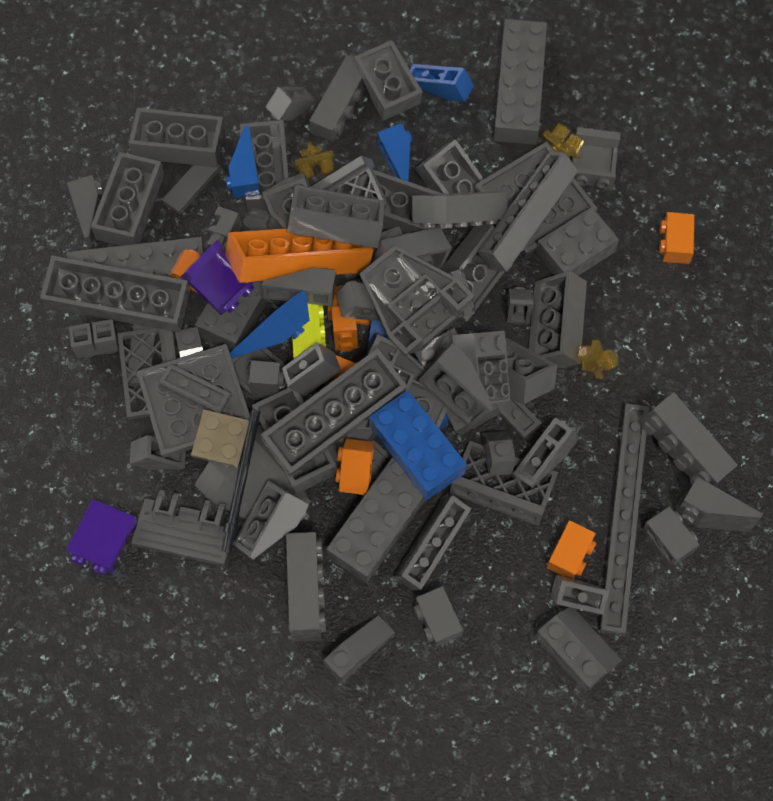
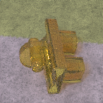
(558, 136)
(324, 160)
(595, 358)

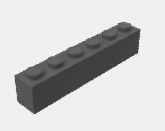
(528, 211)

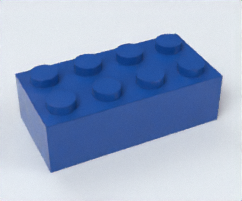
(417, 445)

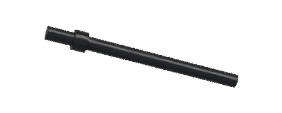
(231, 528)

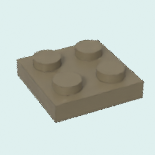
(220, 438)

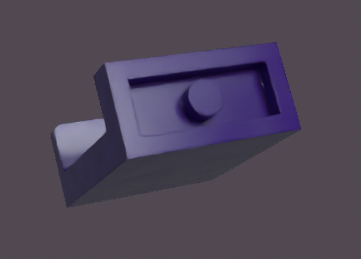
(215, 280)
(101, 537)

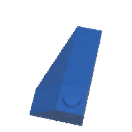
(278, 327)

